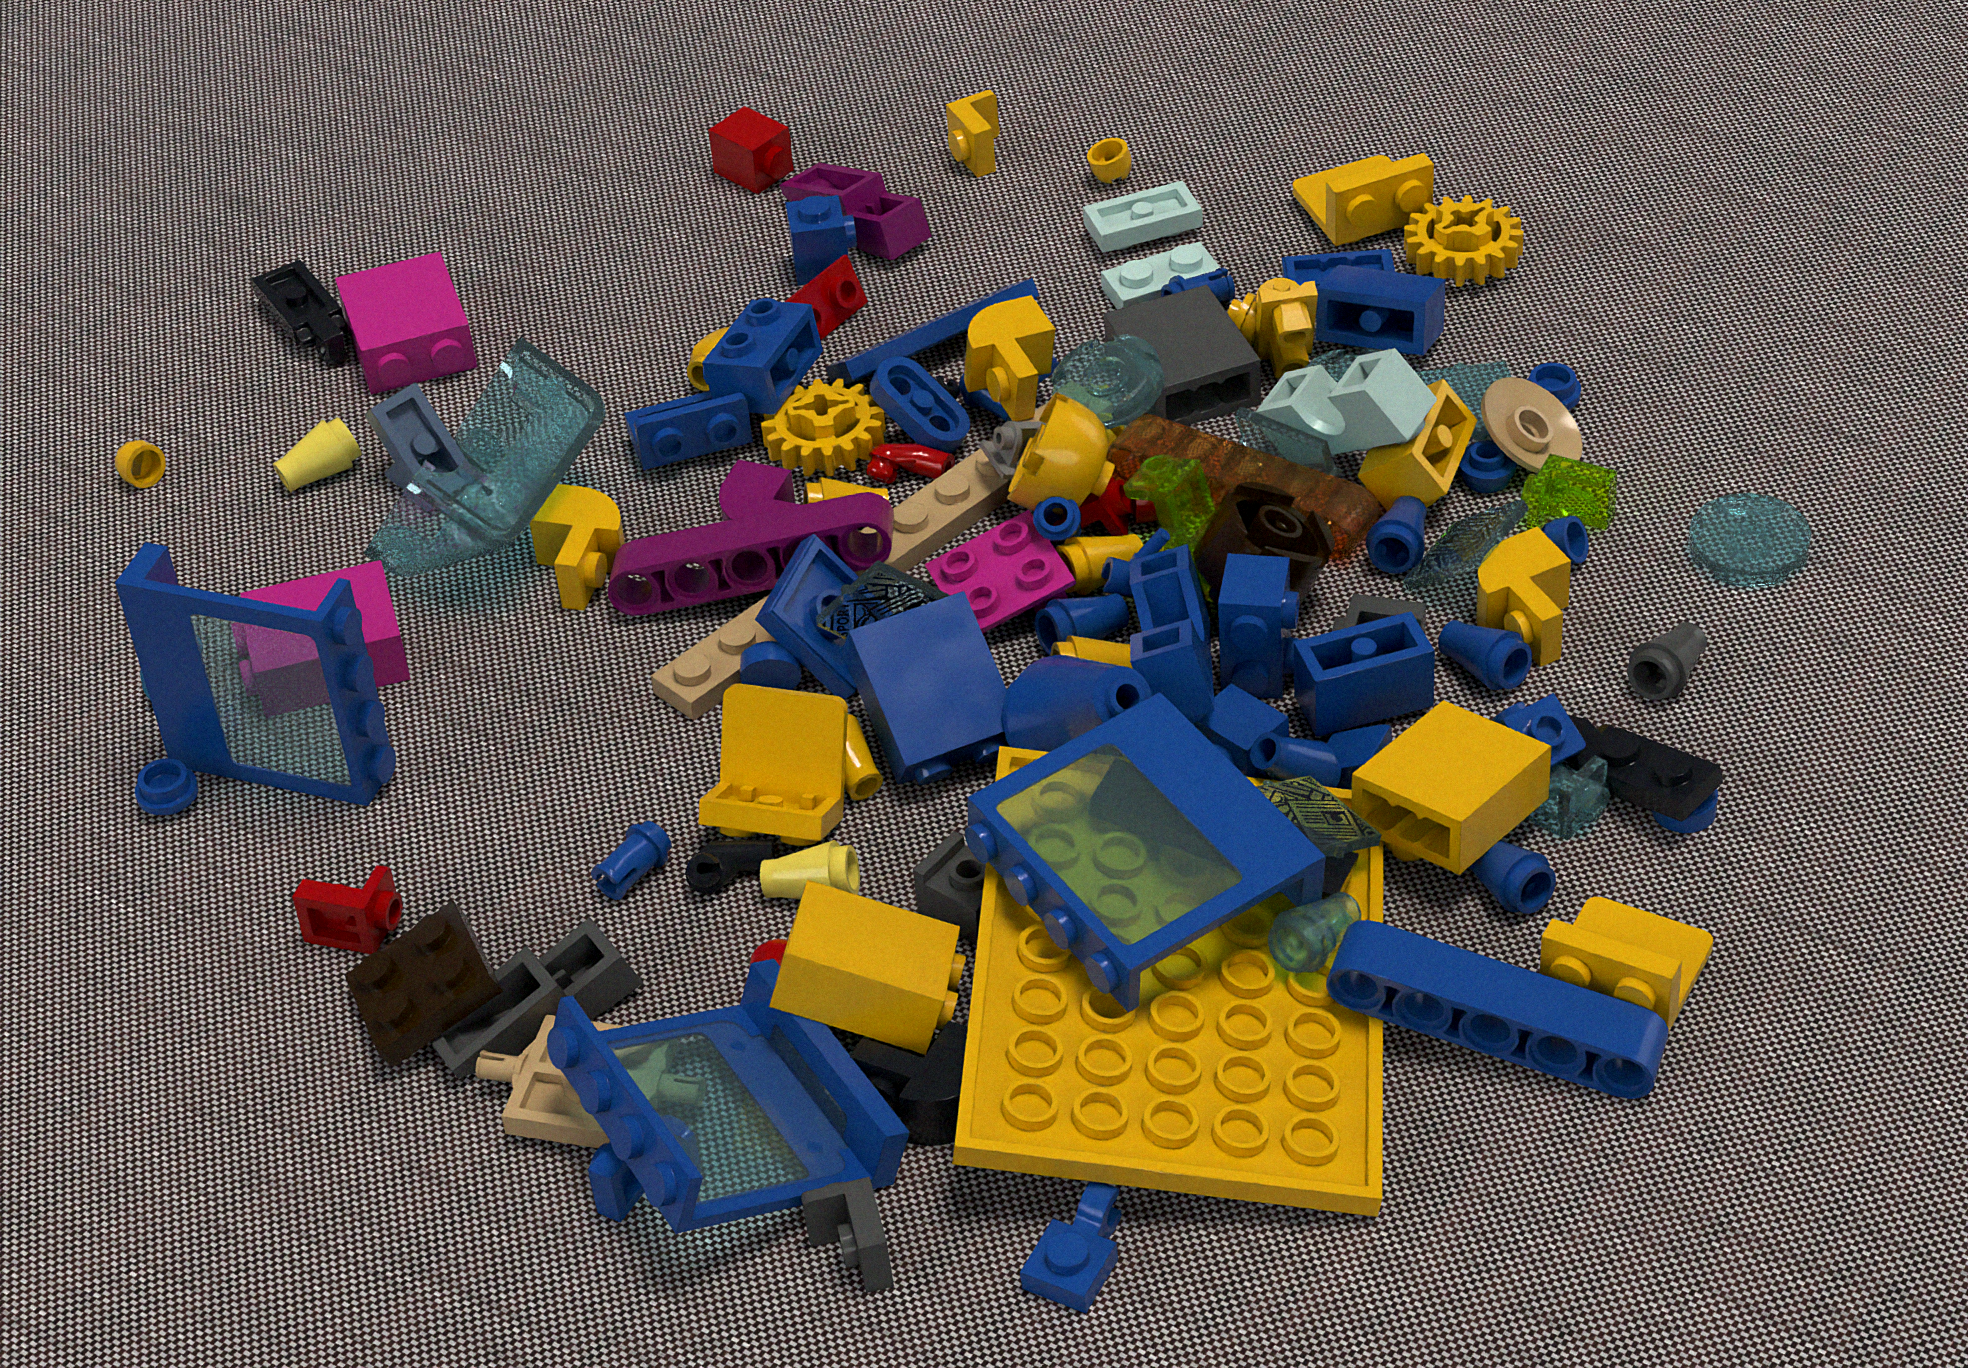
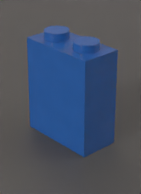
(929, 688)

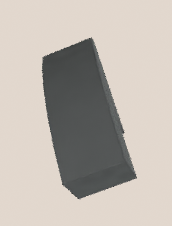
(578, 965)

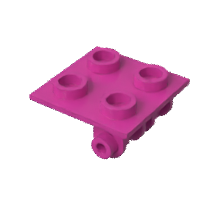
(1003, 572)

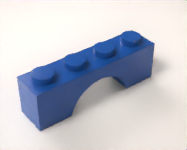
(1175, 633)

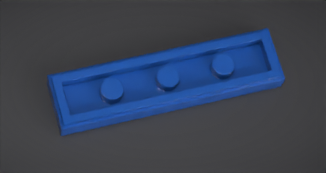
(924, 335)

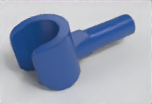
(1118, 570)

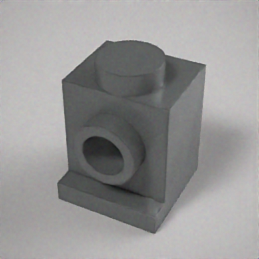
(951, 886)

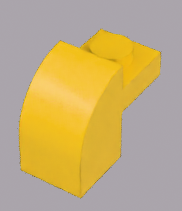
(1008, 352)
(578, 536)
(1523, 592)

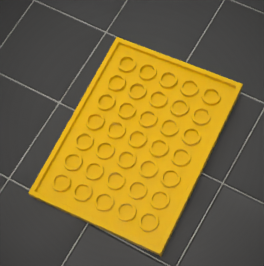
(1209, 1088)

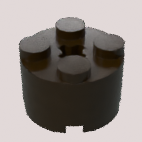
(1263, 523)

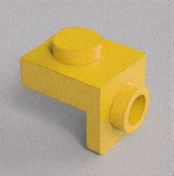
(971, 131)

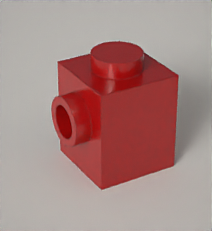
(751, 149)

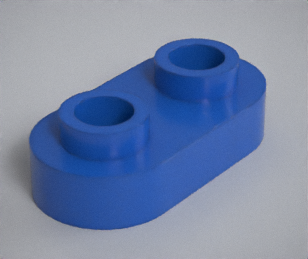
(919, 404)

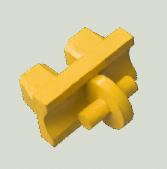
(1285, 323)

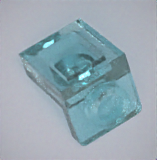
(1573, 798)

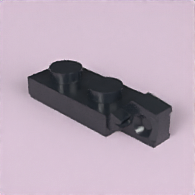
(304, 310)
(1647, 770)

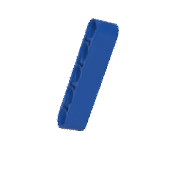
(1498, 1009)

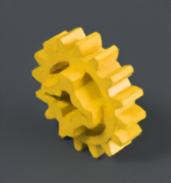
(1463, 240)
(824, 428)

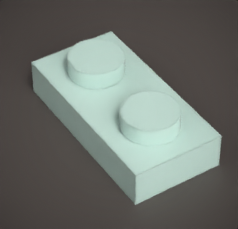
(1142, 216)
(1143, 279)

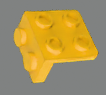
(1366, 196)
(779, 765)
(1627, 955)

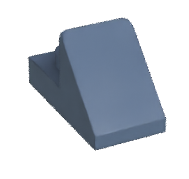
(413, 435)

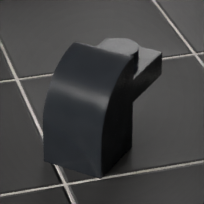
(919, 1088)

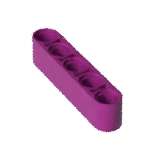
(731, 573)

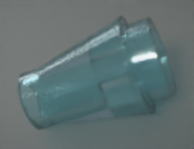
(1310, 933)

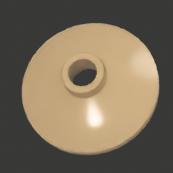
(1529, 423)

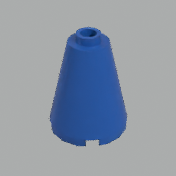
(1066, 698)

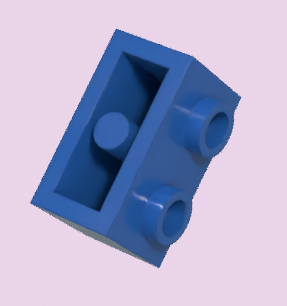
(1380, 309)
(764, 354)
(1256, 624)
(1364, 673)

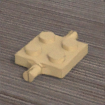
(542, 1097)

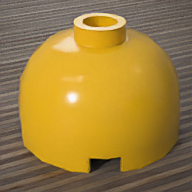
(1063, 457)

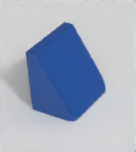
(1356, 747)

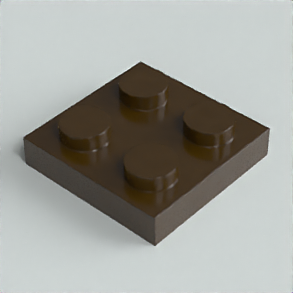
(422, 983)

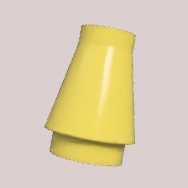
(319, 454)
(824, 864)

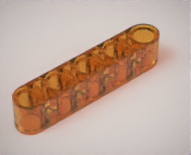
(1342, 504)

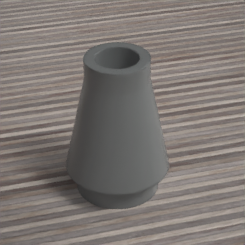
(1665, 662)

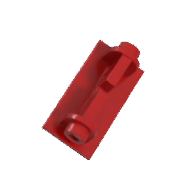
(833, 295)

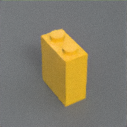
(1452, 786)
(869, 968)

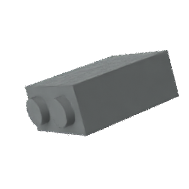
(1201, 351)

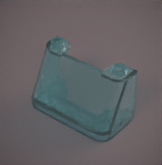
(517, 451)

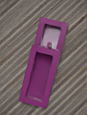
(883, 220)

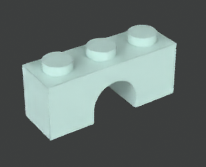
(1370, 406)

